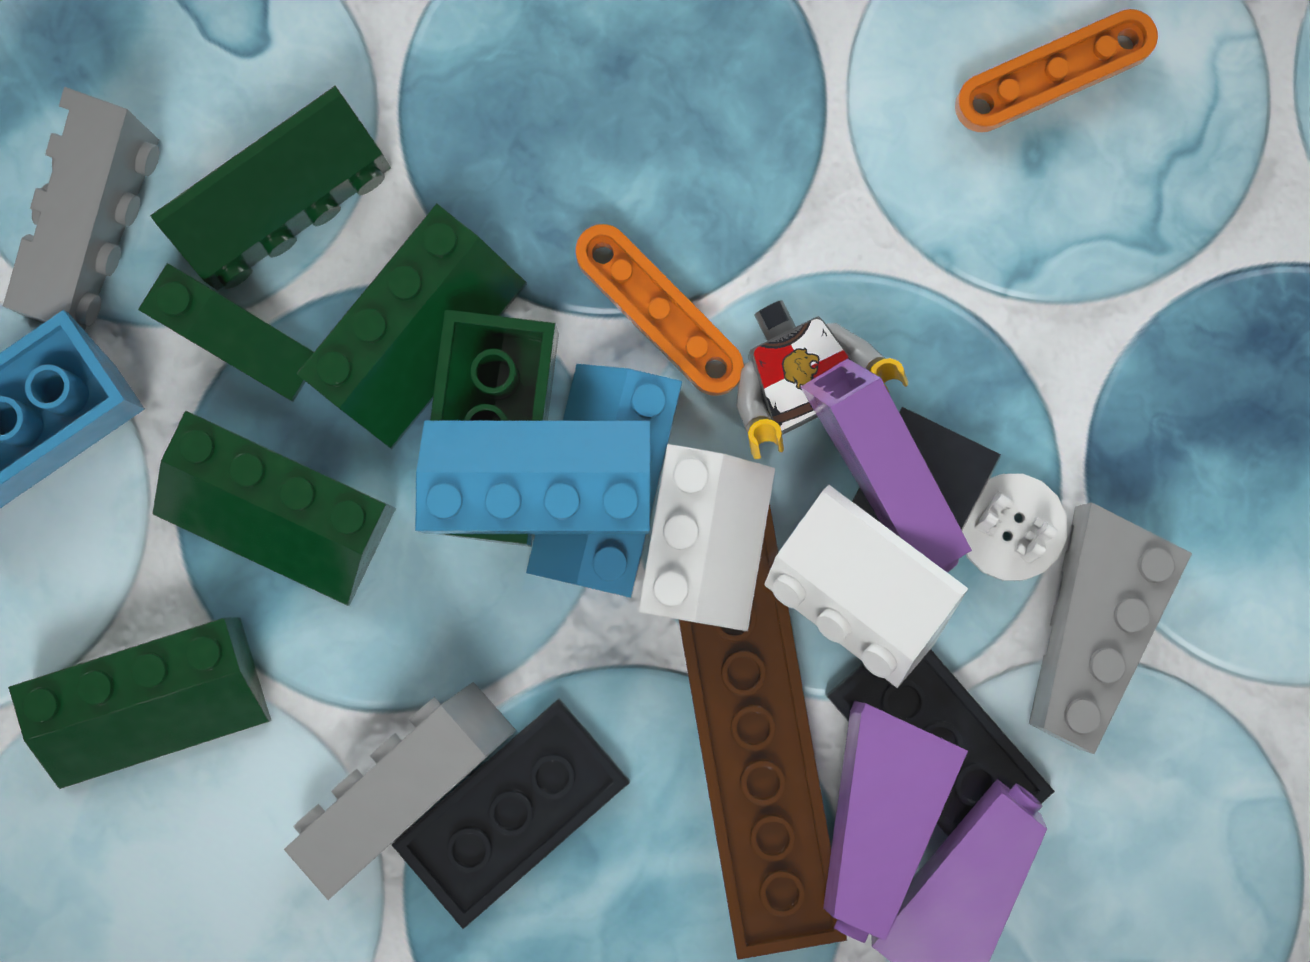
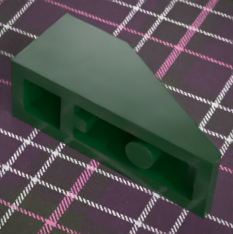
(226, 331)

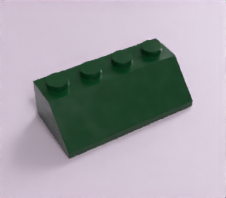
(273, 191)
(387, 345)
(494, 373)
(269, 508)
(141, 702)

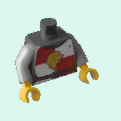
(772, 380)

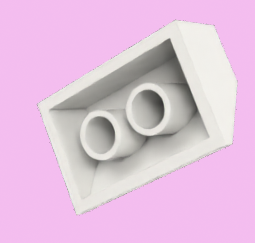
(706, 538)
(864, 586)

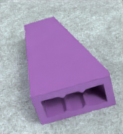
(886, 461)
(885, 815)
(969, 883)

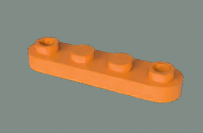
(1056, 70)
(659, 309)

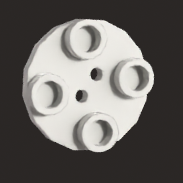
(1033, 542)

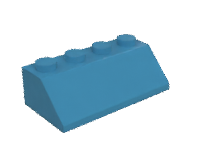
(609, 394)
(55, 402)
(533, 477)

